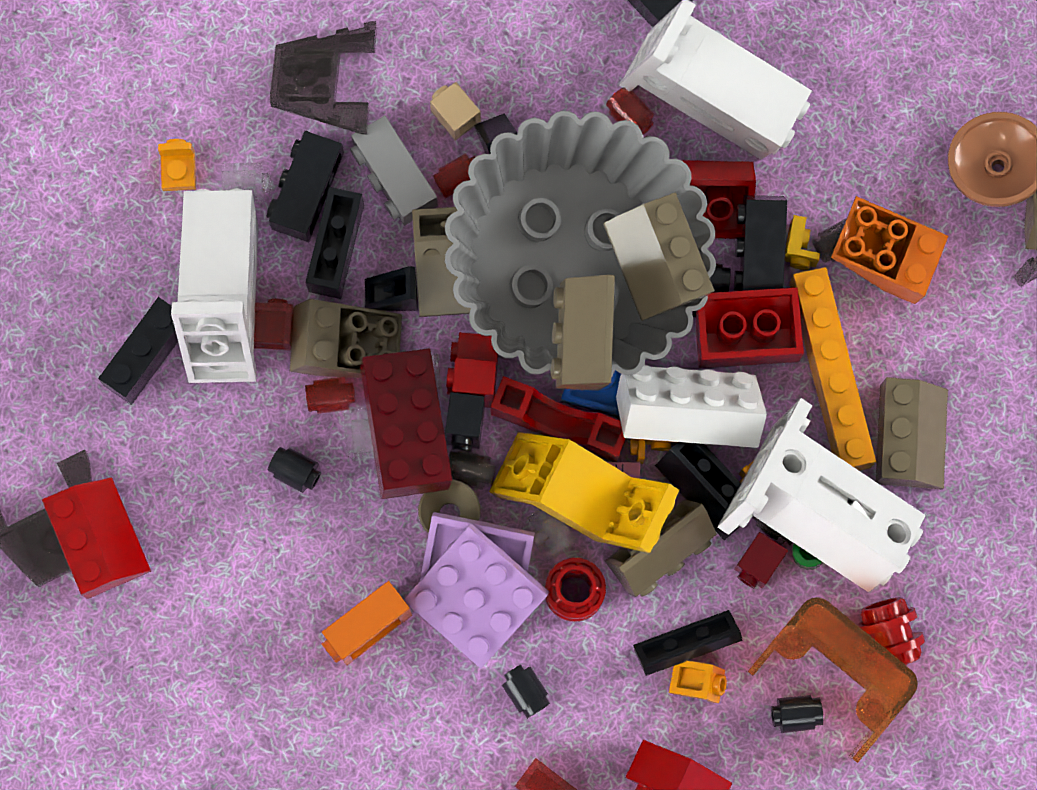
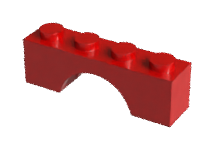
(538, 413)

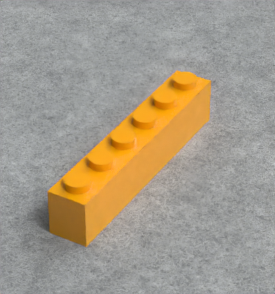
(832, 370)

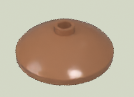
(989, 141)

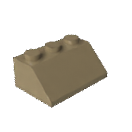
(658, 256)
(583, 332)
(911, 434)
(683, 533)

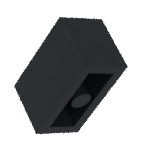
(464, 421)

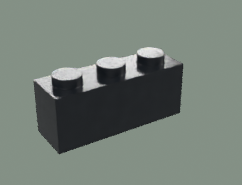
(305, 186)
(335, 243)
(761, 243)
(141, 353)
(700, 479)

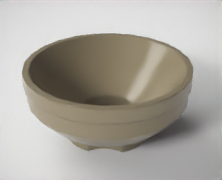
(458, 495)

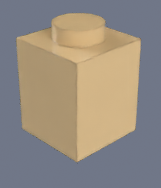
(454, 110)

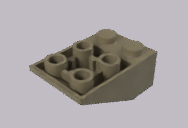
(433, 278)
(335, 337)

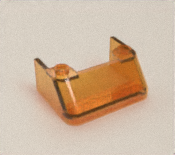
(883, 676)

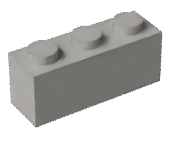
(392, 170)

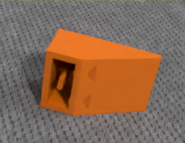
(889, 250)

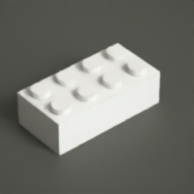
(691, 406)

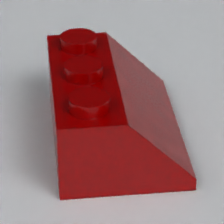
(724, 188)
(749, 328)
(96, 536)

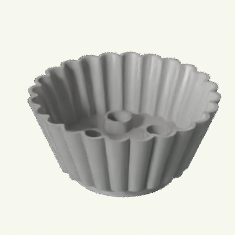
(540, 217)

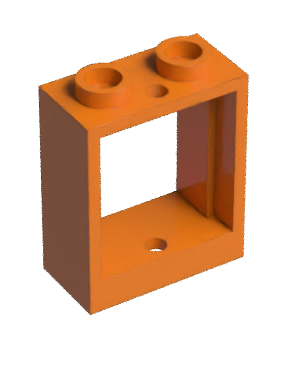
(365, 624)

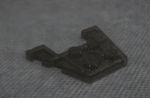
(308, 74)
(33, 541)

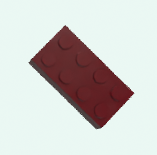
(405, 423)

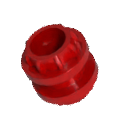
(580, 569)
(890, 626)

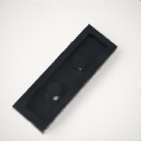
(687, 642)

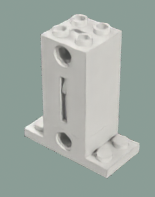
(718, 83)
(217, 286)
(825, 505)

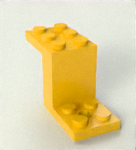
(584, 491)

